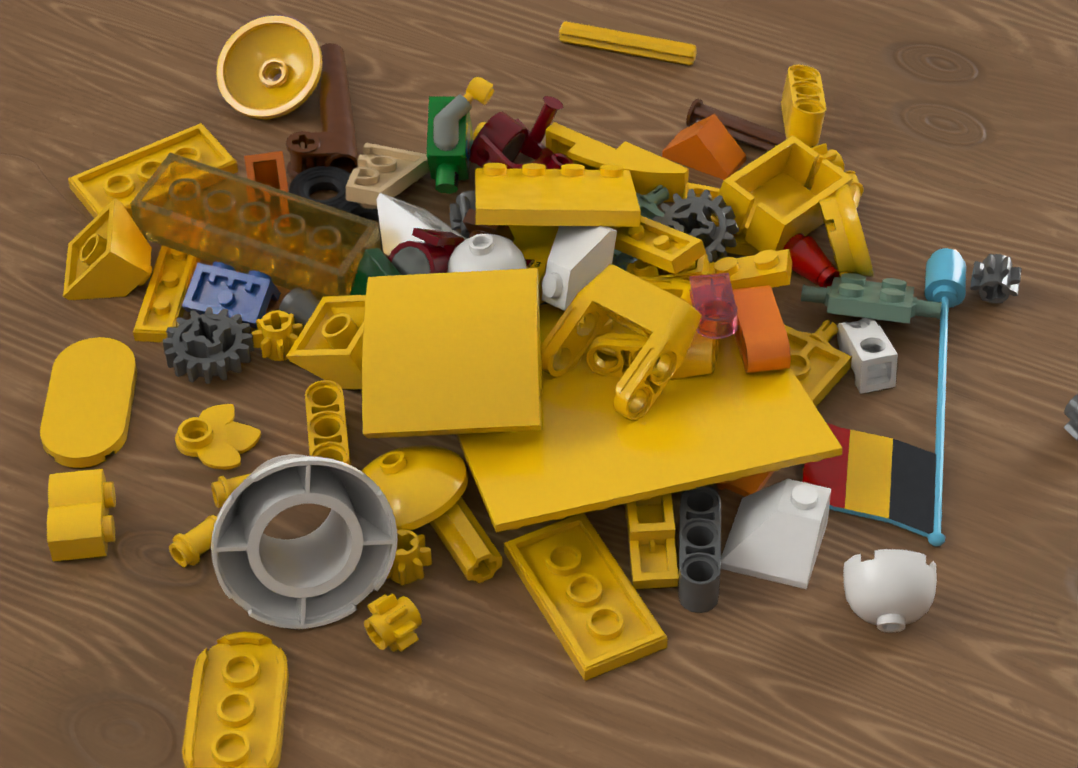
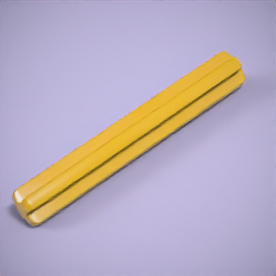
(627, 43)

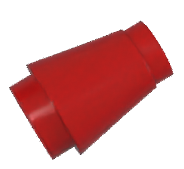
(810, 260)

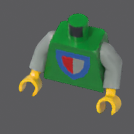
(452, 134)

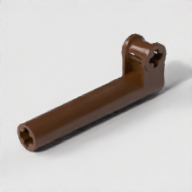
(337, 141)

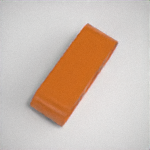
(760, 330)

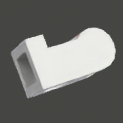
(871, 352)

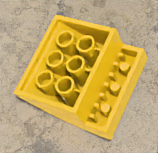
(451, 354)

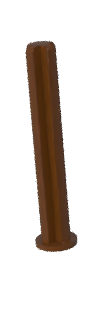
(740, 129)

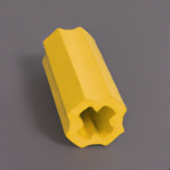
(467, 542)

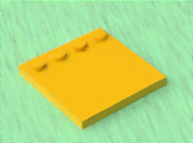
(555, 196)

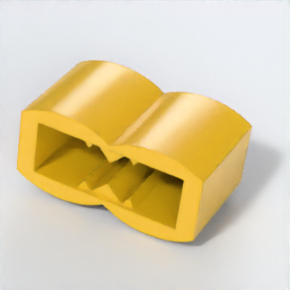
(79, 514)

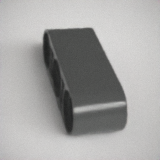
(699, 549)

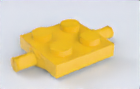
(816, 361)

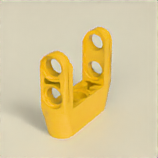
(640, 307)
(699, 359)

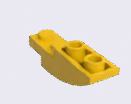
(645, 167)
(762, 269)
(652, 542)

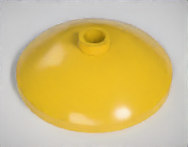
(260, 53)
(419, 482)

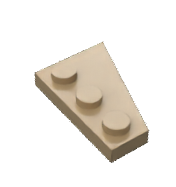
(384, 172)

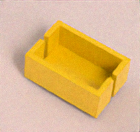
(773, 194)

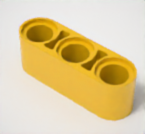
(803, 104)
(327, 421)

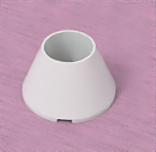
(308, 577)

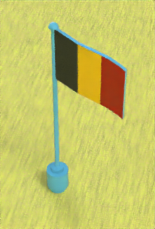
(886, 476)

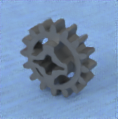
(694, 218)
(208, 345)

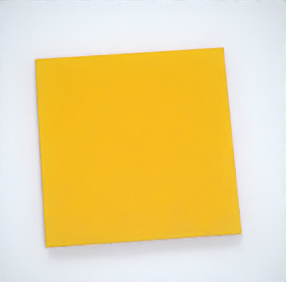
(690, 438)

